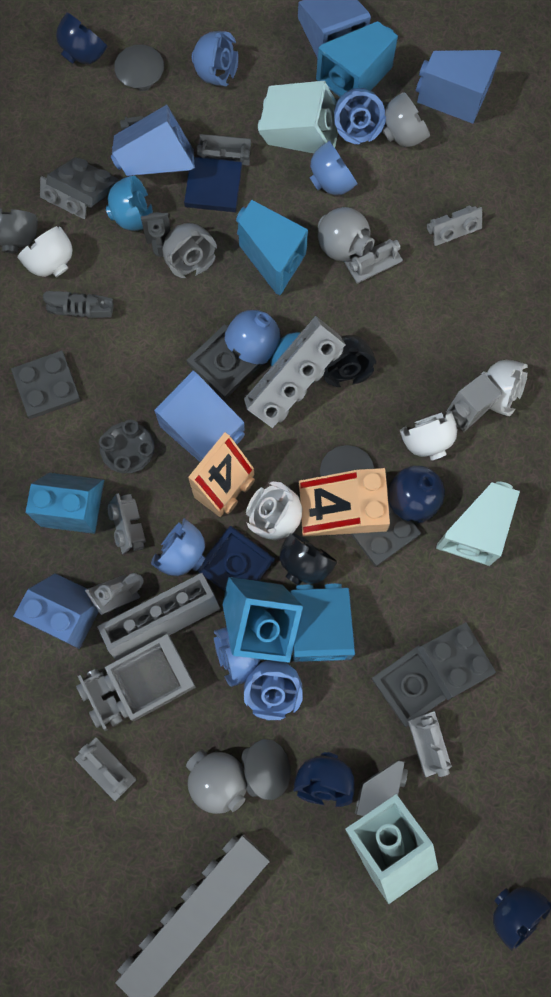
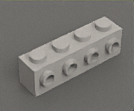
(294, 372)
(159, 617)

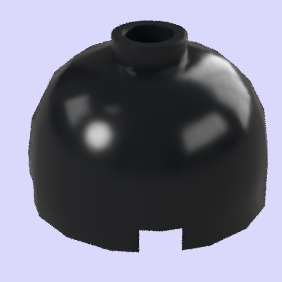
(354, 362)
(305, 561)

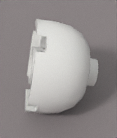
(48, 253)
(510, 380)
(431, 435)
(274, 511)

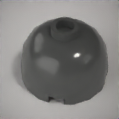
(17, 230)

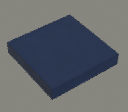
(213, 185)
(235, 558)

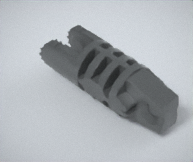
(78, 304)

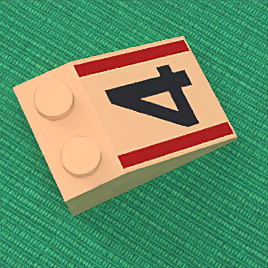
(222, 476)
(345, 503)

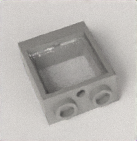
(146, 678)

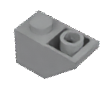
(473, 401)
(381, 787)

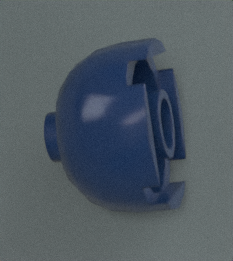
(78, 41)
(416, 493)
(325, 779)
(519, 914)

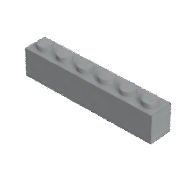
(193, 920)

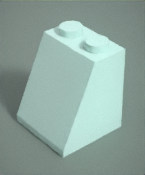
(299, 116)
(483, 526)
(393, 848)

